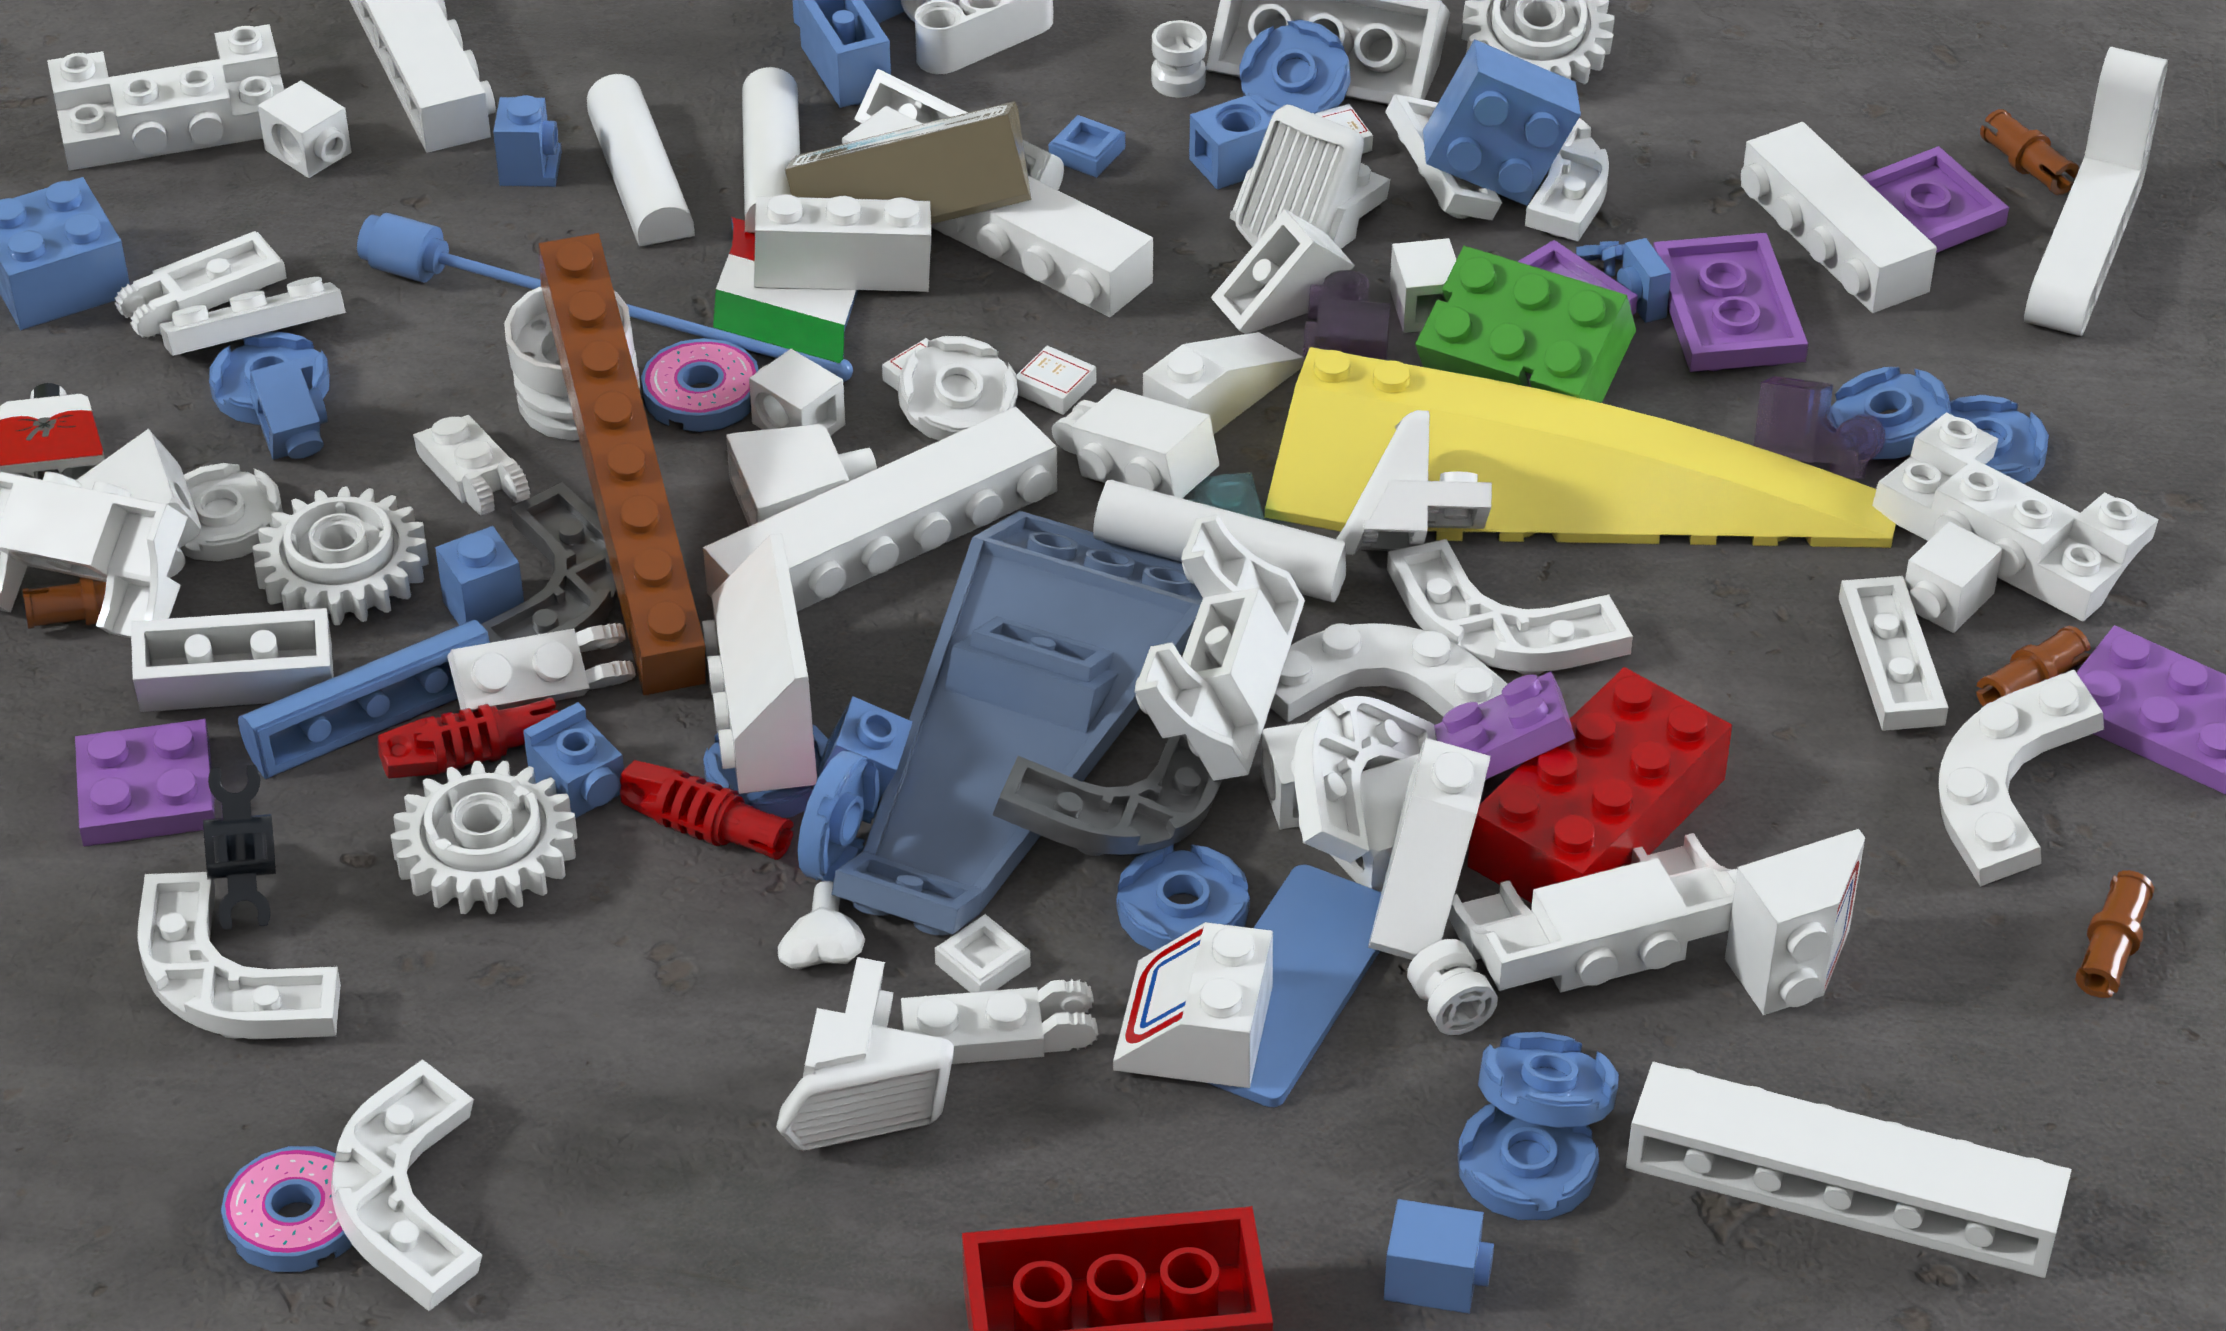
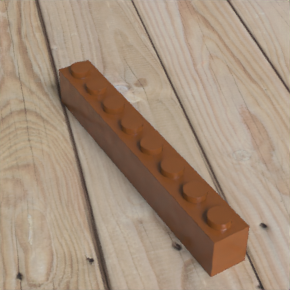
(622, 465)

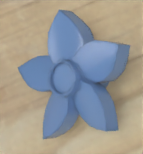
(1606, 251)

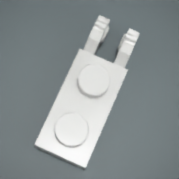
(201, 279)
(470, 463)
(536, 668)
(1006, 1021)

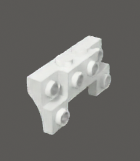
(168, 107)
(91, 536)
(2046, 545)
(1232, 657)
(1601, 921)

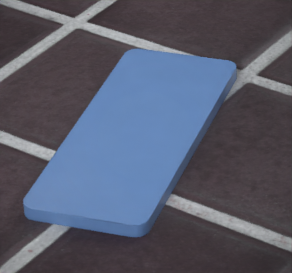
(1318, 961)

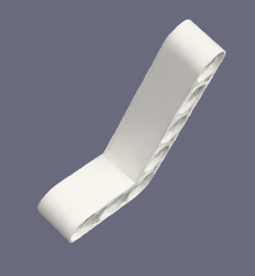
(966, 31)
(2101, 194)

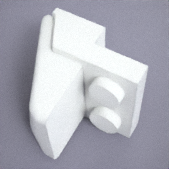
(1311, 172)
(1403, 503)
(863, 1075)

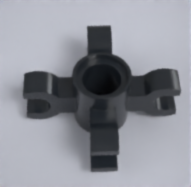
(239, 846)

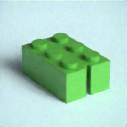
(1525, 319)

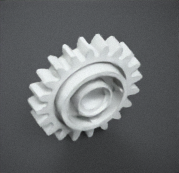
(1552, 34)
(341, 554)
(484, 837)

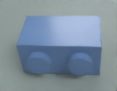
(843, 46)

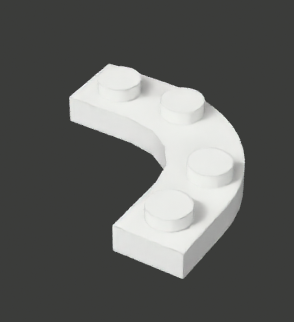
(1573, 187)
(1499, 634)
(1381, 656)
(1987, 756)
(1330, 764)
(215, 991)
(374, 1190)

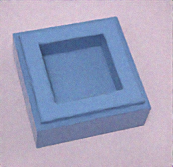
(1087, 145)

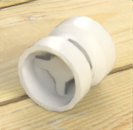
(1177, 68)
(1455, 992)

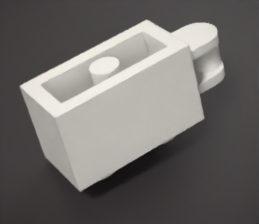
(1139, 442)

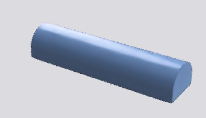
(355, 702)

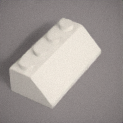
(1388, 42)
(760, 675)

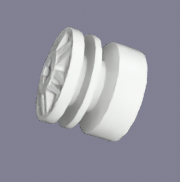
(537, 366)

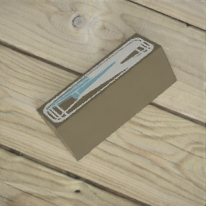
(953, 162)

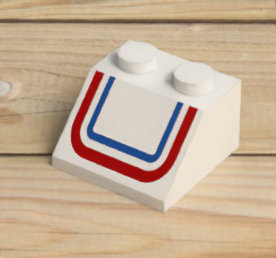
(1793, 920)
(1199, 1007)

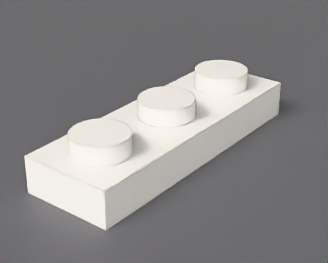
(1454, 194)
(251, 315)
(1893, 653)

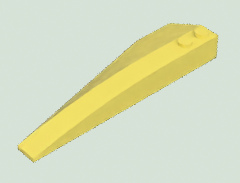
(1553, 463)

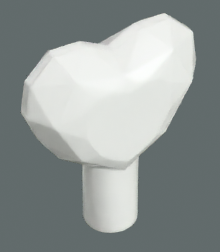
(821, 934)

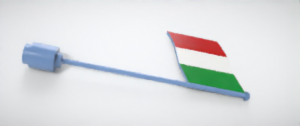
(744, 315)

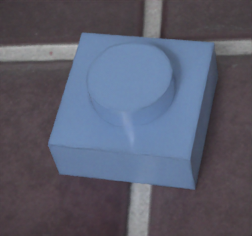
(1647, 277)

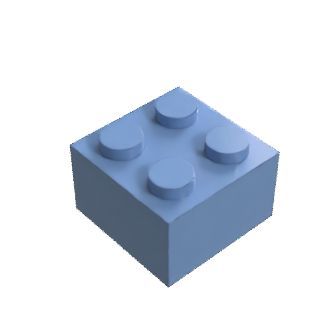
(1501, 122)
(58, 254)

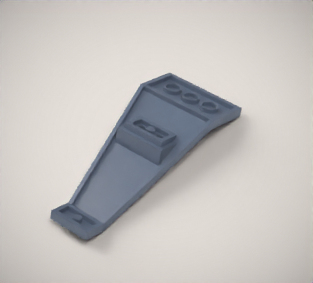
(1025, 665)

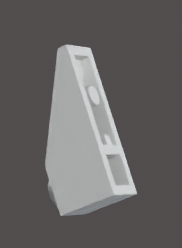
(1221, 375)
(1429, 848)

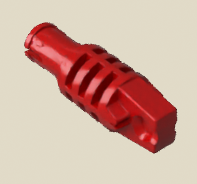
(457, 738)
(702, 809)

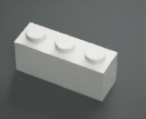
(842, 243)
(229, 658)

